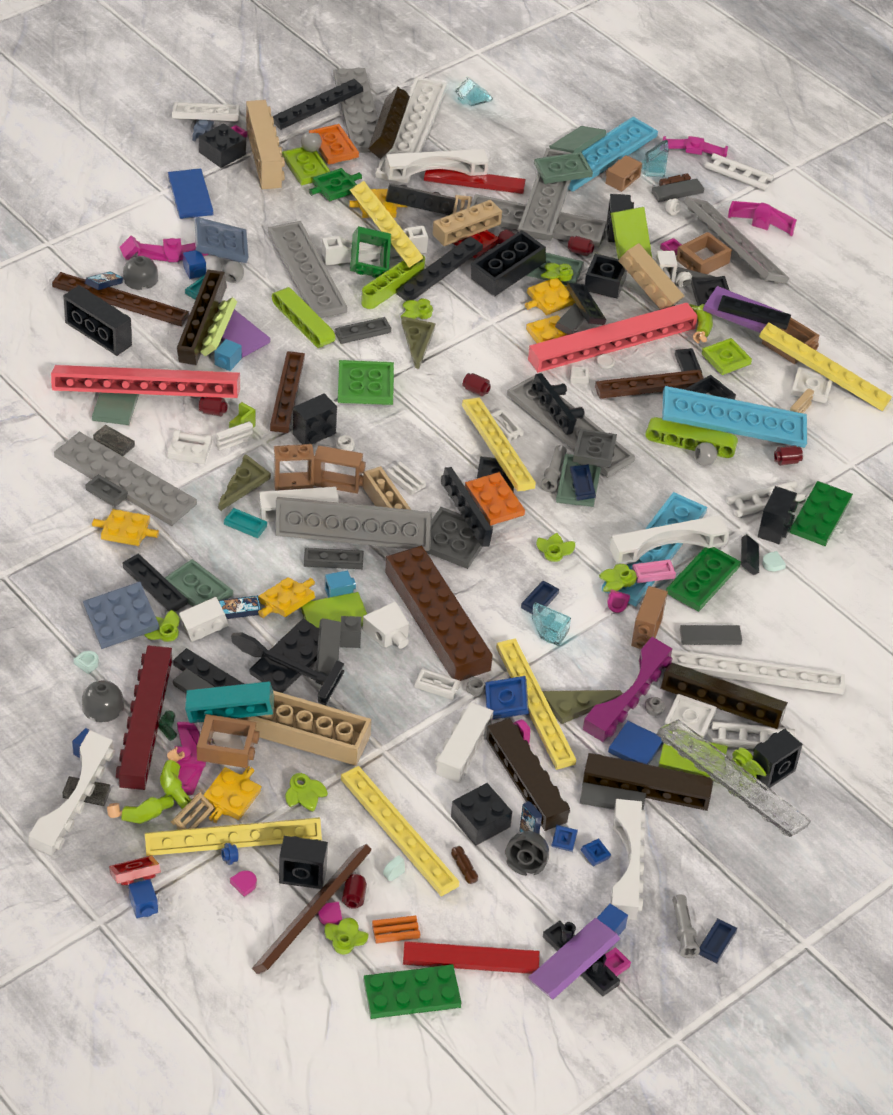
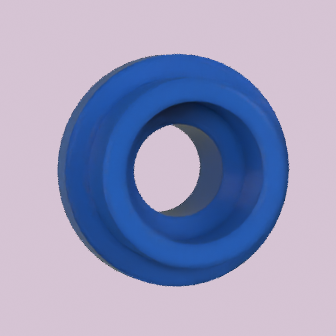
(229, 853)

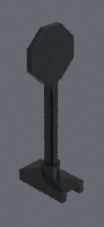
(329, 682)

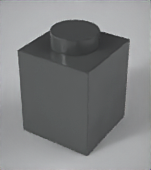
(350, 632)

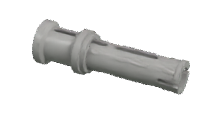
(552, 473)
(685, 934)

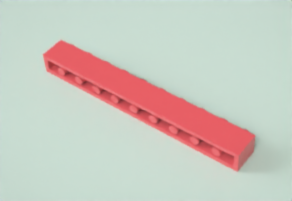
(612, 337)
(145, 381)

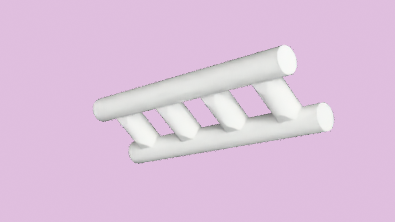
(736, 165)
(755, 496)
(743, 729)

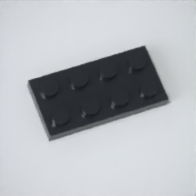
(298, 645)

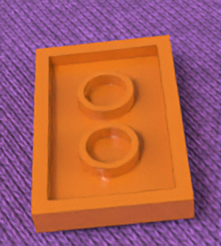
(335, 144)
(494, 498)

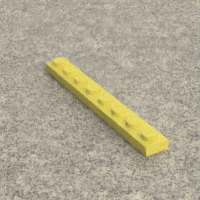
(386, 223)
(825, 366)
(498, 444)
(538, 706)
(400, 831)
(241, 835)

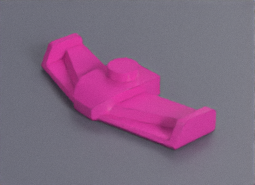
(695, 146)
(762, 215)
(170, 251)
(189, 766)

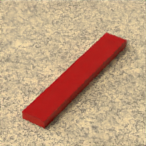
(488, 181)
(471, 957)

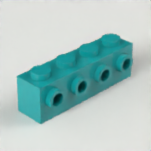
(230, 701)

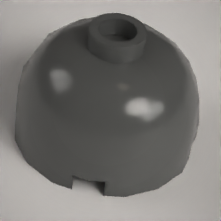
(140, 272)
(102, 701)
(527, 853)

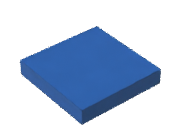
(507, 697)
(635, 744)

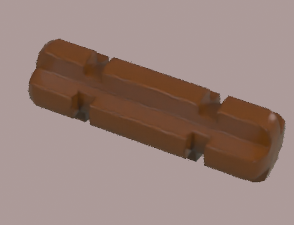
(674, 179)
(464, 865)

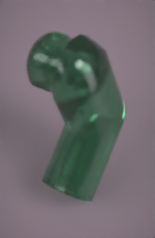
(166, 723)

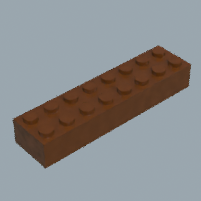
(438, 613)

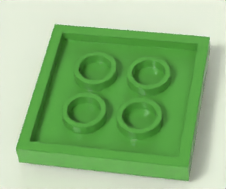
(366, 382)

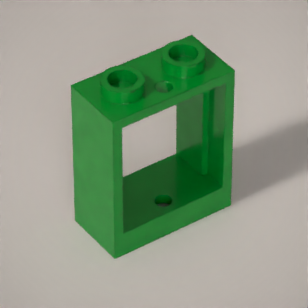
(374, 238)

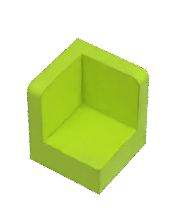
(245, 415)

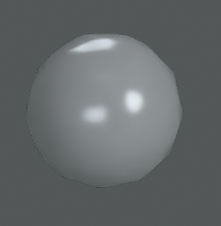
(311, 142)
(233, 271)
(705, 454)

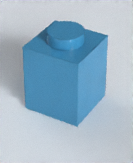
(228, 355)
(339, 584)

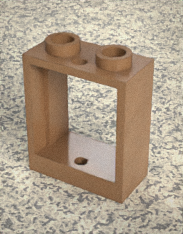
(686, 254)
(799, 332)
(339, 457)
(303, 480)
(649, 616)
(227, 755)

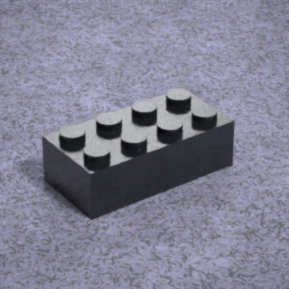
(508, 263)
(97, 320)

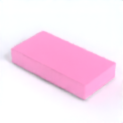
(654, 571)

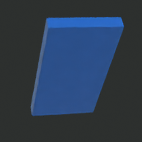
(190, 193)

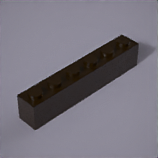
(389, 122)
(201, 316)
(724, 695)
(527, 773)
(656, 782)

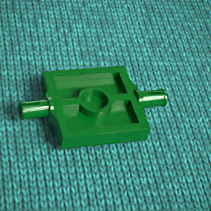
(334, 184)

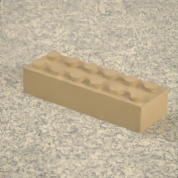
(264, 144)
(315, 728)

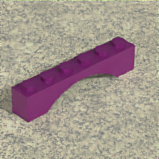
(606, 716)

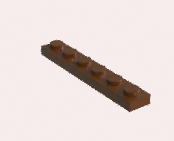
(646, 384)
(287, 392)

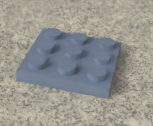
(221, 240)
(121, 615)

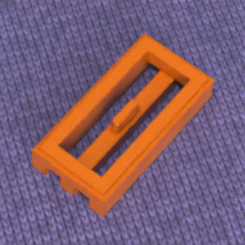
(394, 926)

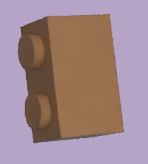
(623, 173)

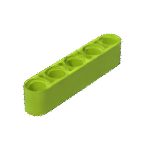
(387, 283)
(303, 317)
(690, 436)

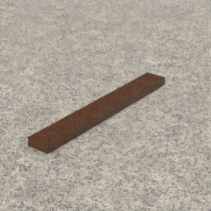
(126, 300)
(311, 909)

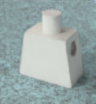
(387, 626)

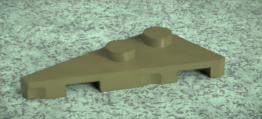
(418, 336)
(246, 479)
(573, 704)

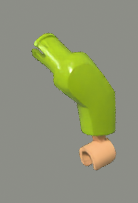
(705, 323)
(169, 778)
(144, 812)

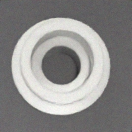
(673, 206)
(683, 279)
(345, 443)

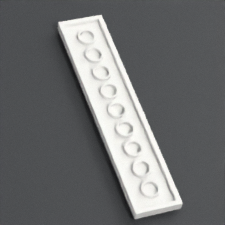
(417, 120)

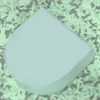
(773, 562)
(87, 661)
(394, 868)

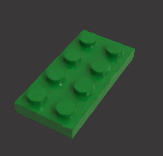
(821, 513)
(703, 577)
(412, 991)

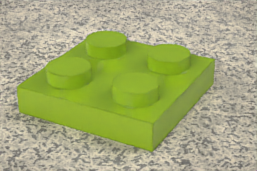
(726, 356)

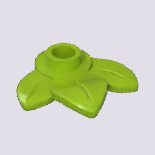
(562, 272)
(417, 309)
(555, 548)
(618, 577)
(168, 628)
(744, 759)
(305, 794)
(345, 935)

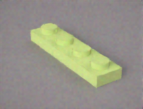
(218, 326)

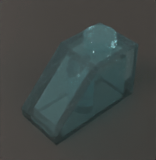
(472, 93)
(656, 160)
(550, 624)

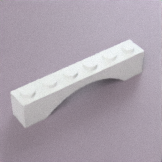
(403, 165)
(338, 250)
(704, 532)
(627, 824)
(50, 829)

